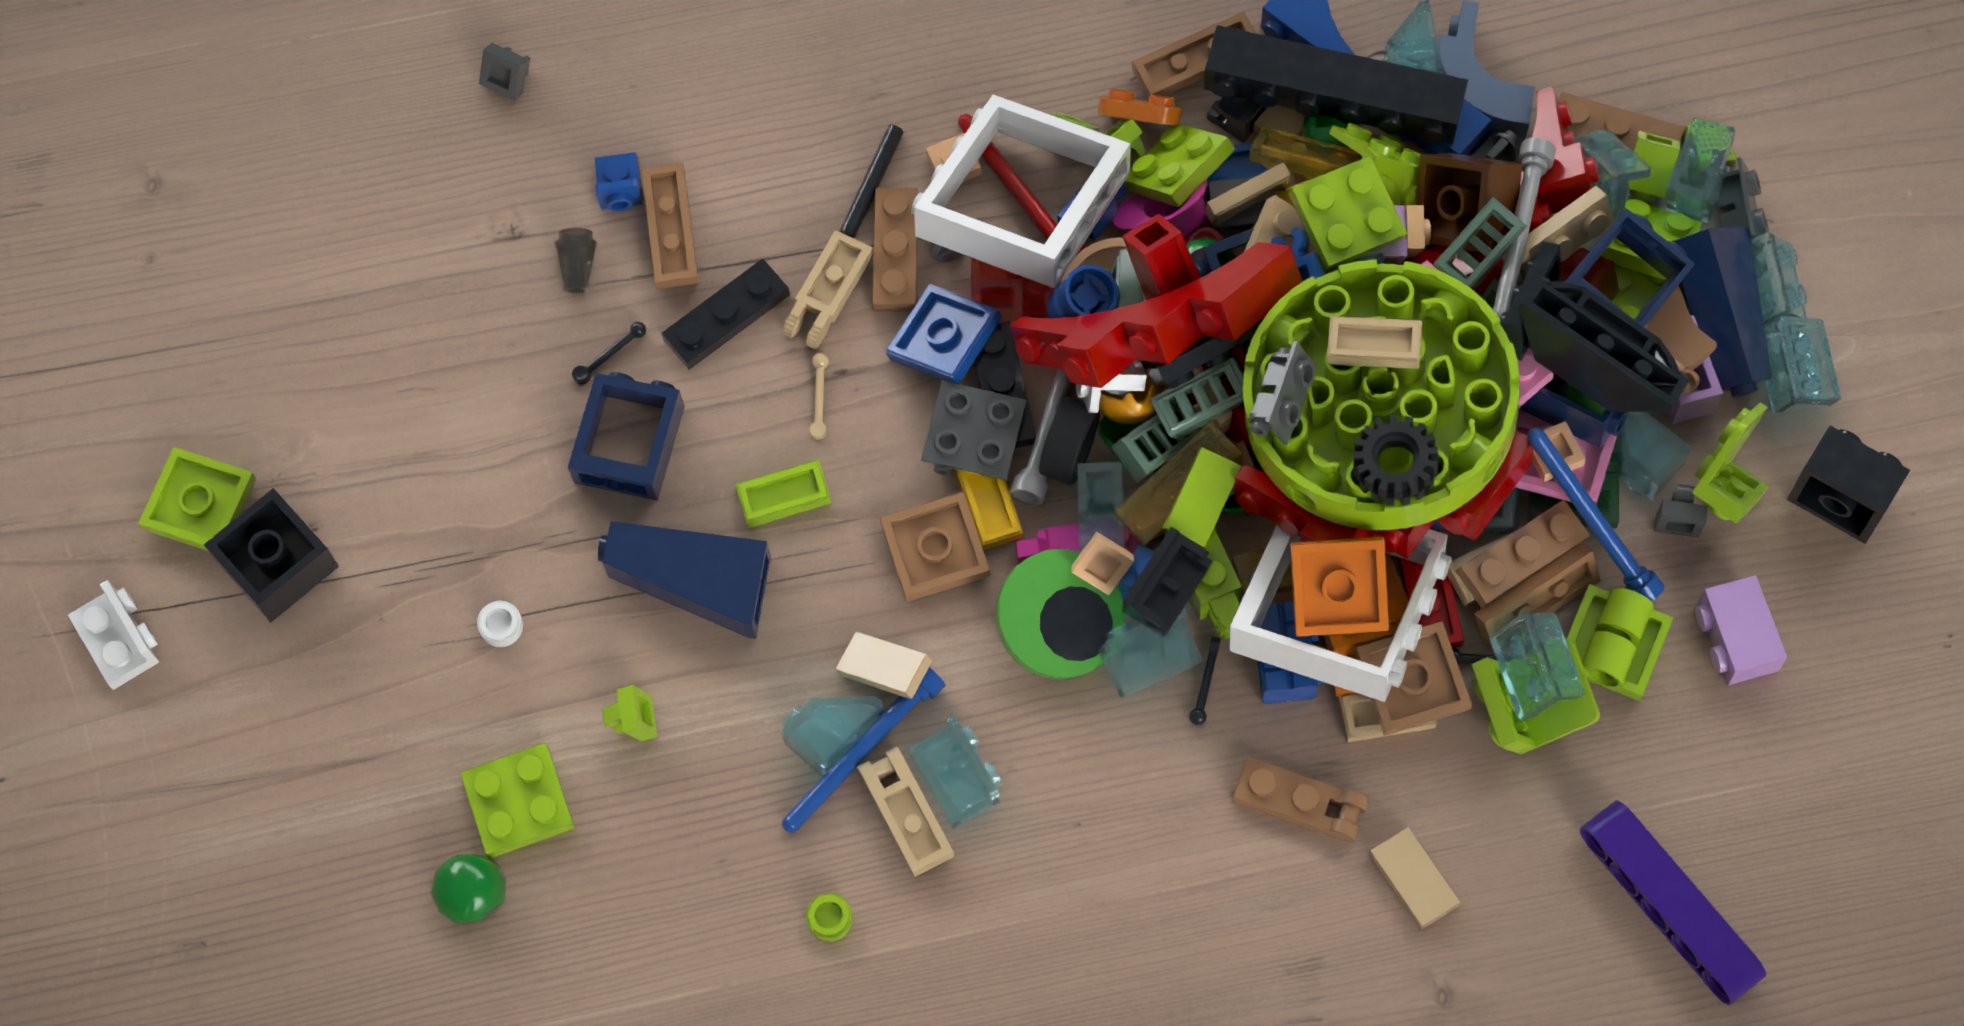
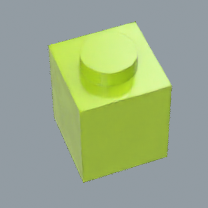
(1661, 156)

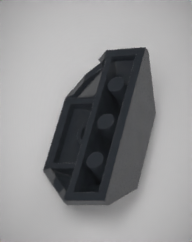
(1599, 349)

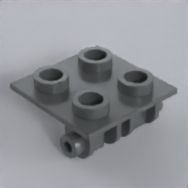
(973, 431)

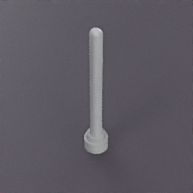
(1536, 158)
(1029, 485)

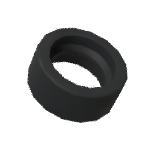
(1068, 441)

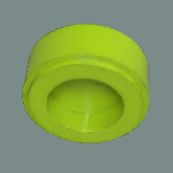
(829, 917)

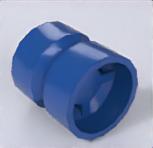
(1083, 292)

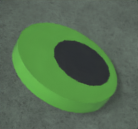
(1053, 617)

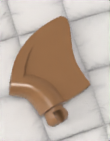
(1681, 337)

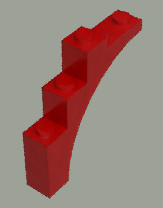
(1560, 186)
(1165, 265)
(1158, 330)
(1260, 496)

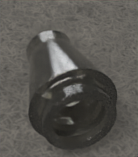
(575, 256)

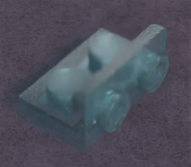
(1616, 166)
(1777, 278)
(1800, 364)
(1143, 658)
(1536, 663)
(956, 773)

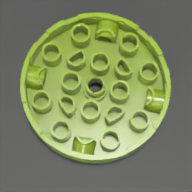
(1460, 392)

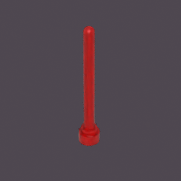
(1014, 184)

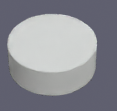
(500, 623)

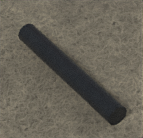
(871, 181)

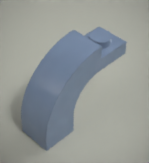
(1503, 102)

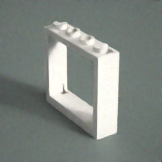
(1003, 248)
(1325, 665)

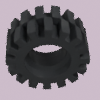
(1389, 435)

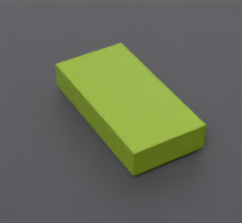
(783, 493)
(1202, 496)

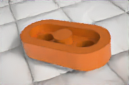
(1157, 110)

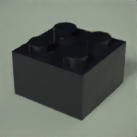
(1848, 483)
(271, 555)

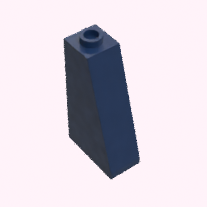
(1727, 305)
(694, 571)

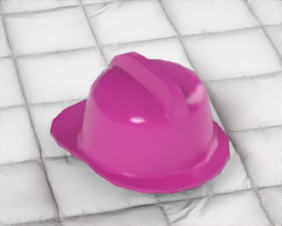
(1185, 218)

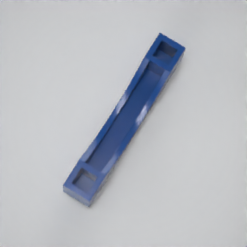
(1313, 25)

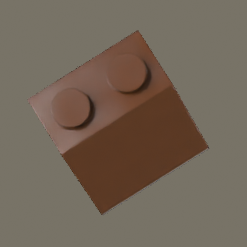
(1459, 187)

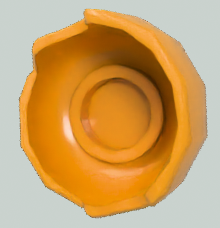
(1131, 407)

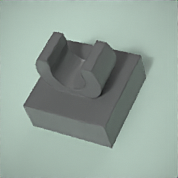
(503, 71)
(1680, 514)

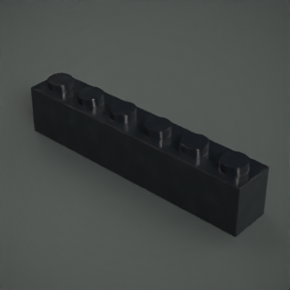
(1335, 85)

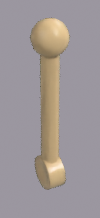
(817, 428)

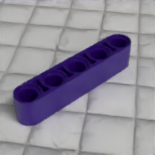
(1673, 902)

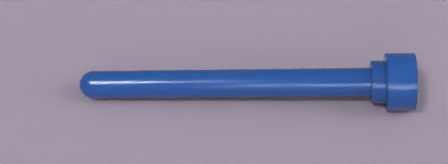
(1636, 577)
(929, 687)

